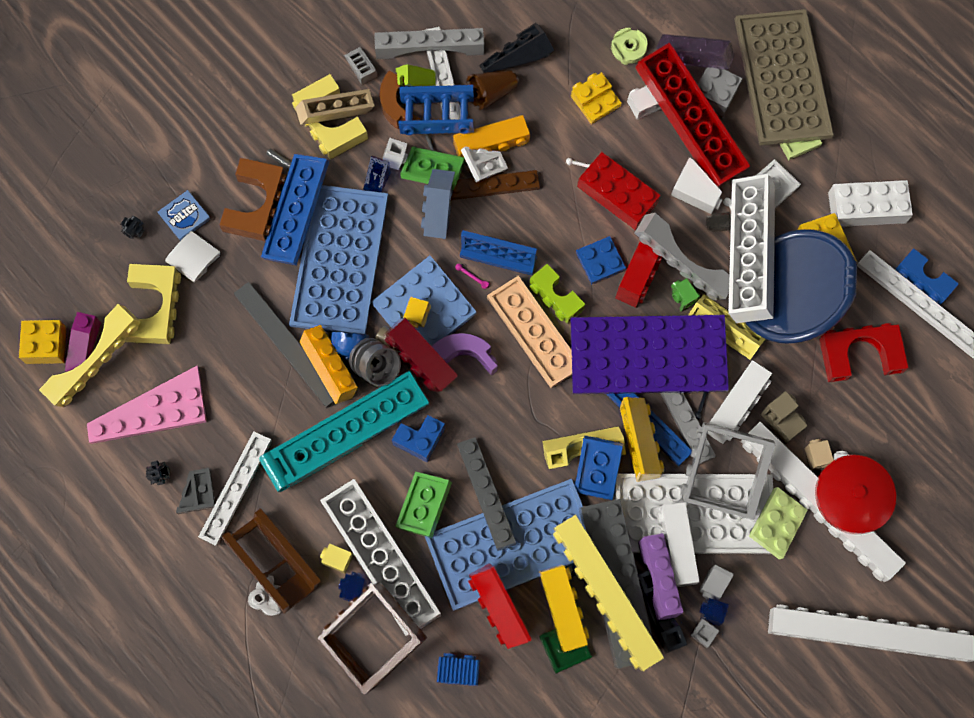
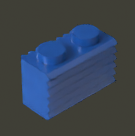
(458, 671)

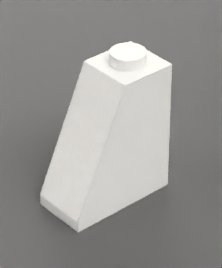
(697, 188)

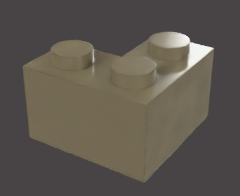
(783, 418)

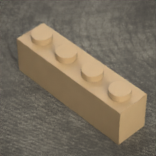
(334, 106)

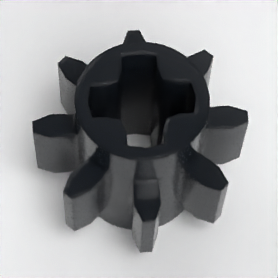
(132, 227)
(157, 472)

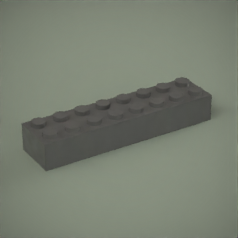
(609, 534)

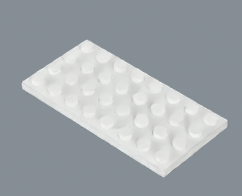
(710, 529)

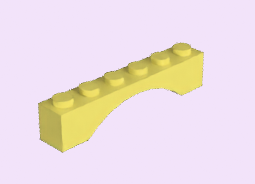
(117, 327)

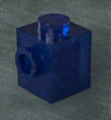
(351, 586)
(713, 611)

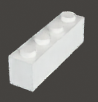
(679, 543)

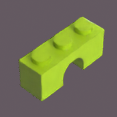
(564, 306)

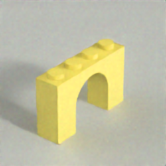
(332, 140)
(164, 279)

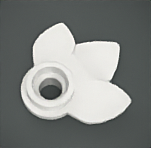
(267, 604)

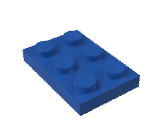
(598, 467)

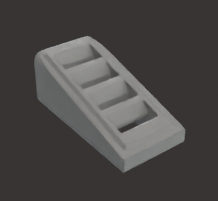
(362, 77)

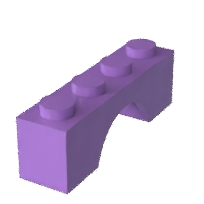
(656, 557)

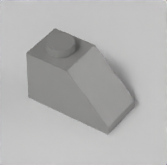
(715, 582)

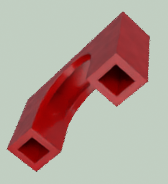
(885, 339)

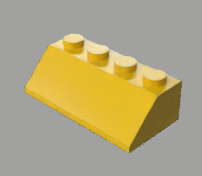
(640, 439)

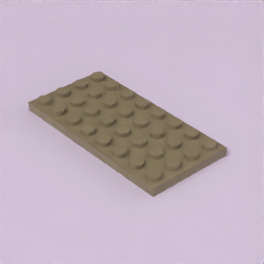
(783, 77)

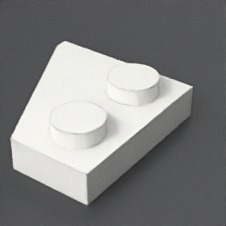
(484, 162)

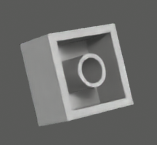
(719, 88)

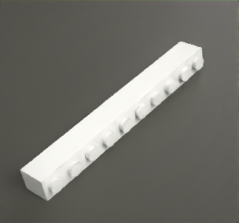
(802, 482)
(871, 634)

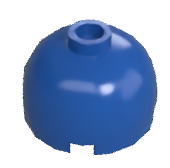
(345, 342)

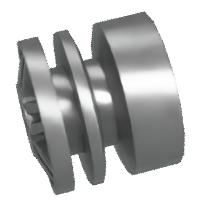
(374, 362)

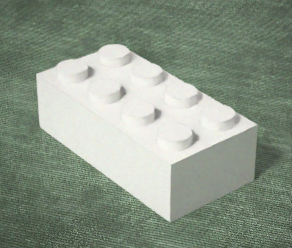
(871, 203)
(742, 397)

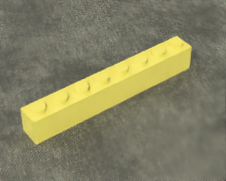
(608, 594)

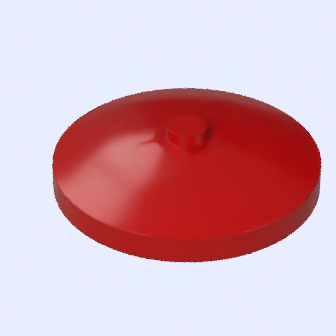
(855, 494)

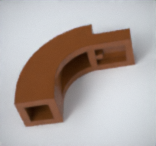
(388, 97)

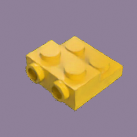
(595, 97)

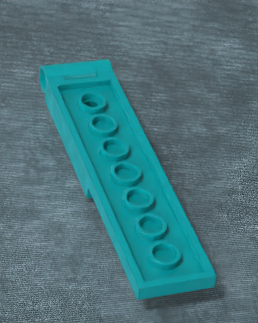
(343, 432)

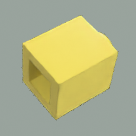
(336, 558)

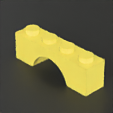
(562, 450)

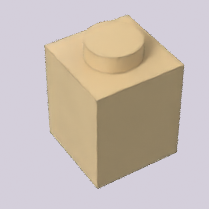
(818, 454)

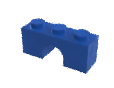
(912, 270)

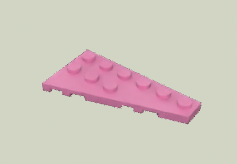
(162, 408)

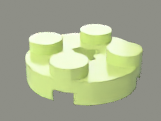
(625, 54)

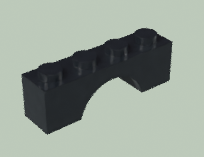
(667, 629)

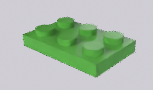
(422, 161)
(423, 504)

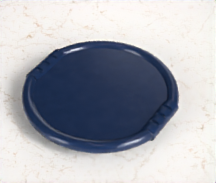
(811, 286)

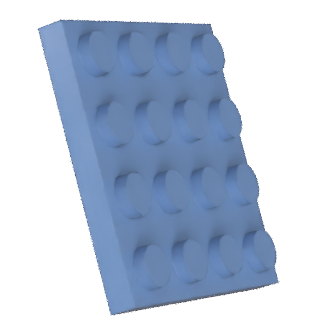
(430, 284)

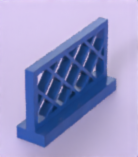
(498, 252)

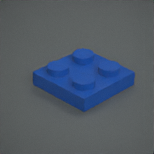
(600, 260)

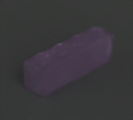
(700, 51)

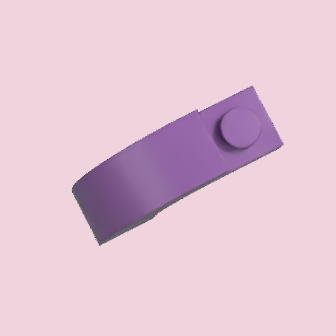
(466, 344)

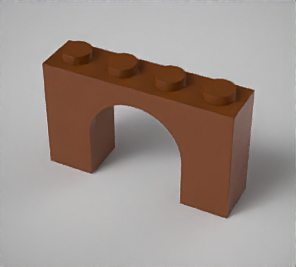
(255, 223)

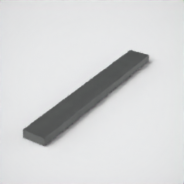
(283, 340)

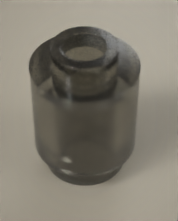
(718, 222)

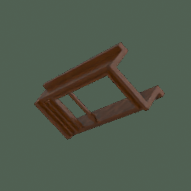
(294, 589)

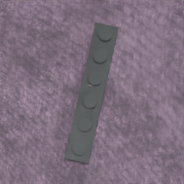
(486, 494)

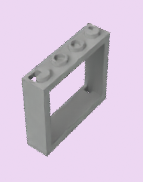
(759, 479)

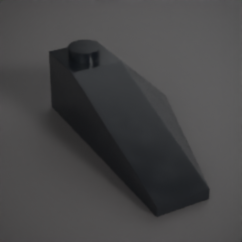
(529, 47)

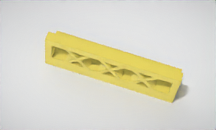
(736, 337)

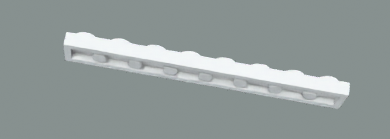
(918, 302)

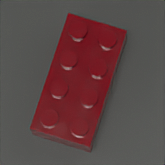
(420, 355)

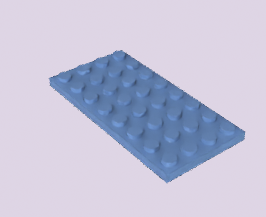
(339, 261)
(470, 546)

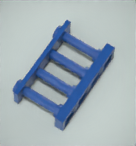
(436, 94)

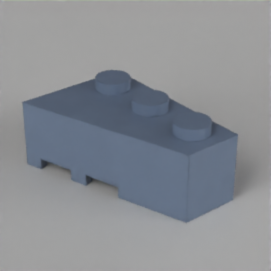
(437, 204)

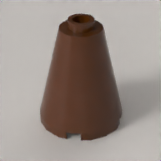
(491, 86)

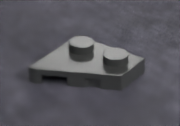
(198, 492)

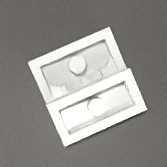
(192, 256)

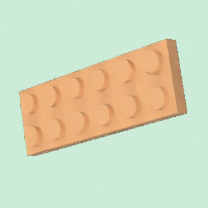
(533, 330)

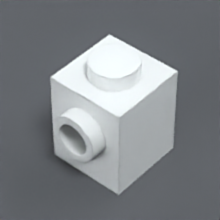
(395, 153)

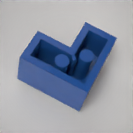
(421, 442)

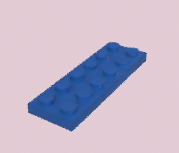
(295, 209)

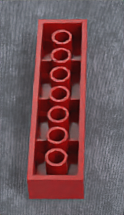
(692, 115)

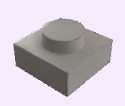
(704, 633)

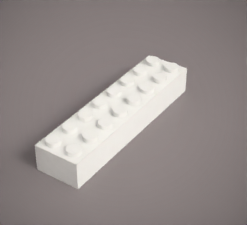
(752, 249)
(379, 552)

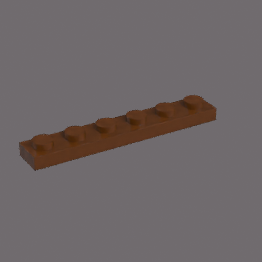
(496, 185)

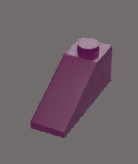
(82, 339)

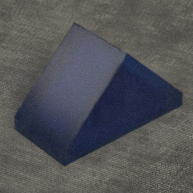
(377, 174)

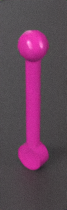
(484, 284)

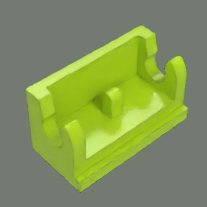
(415, 76)

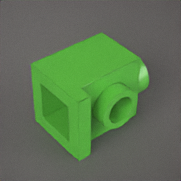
(684, 294)

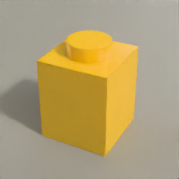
(417, 312)

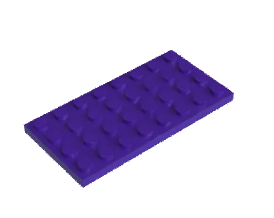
(649, 354)

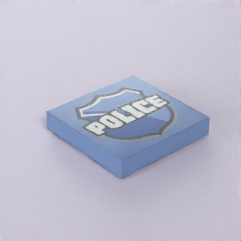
(184, 215)

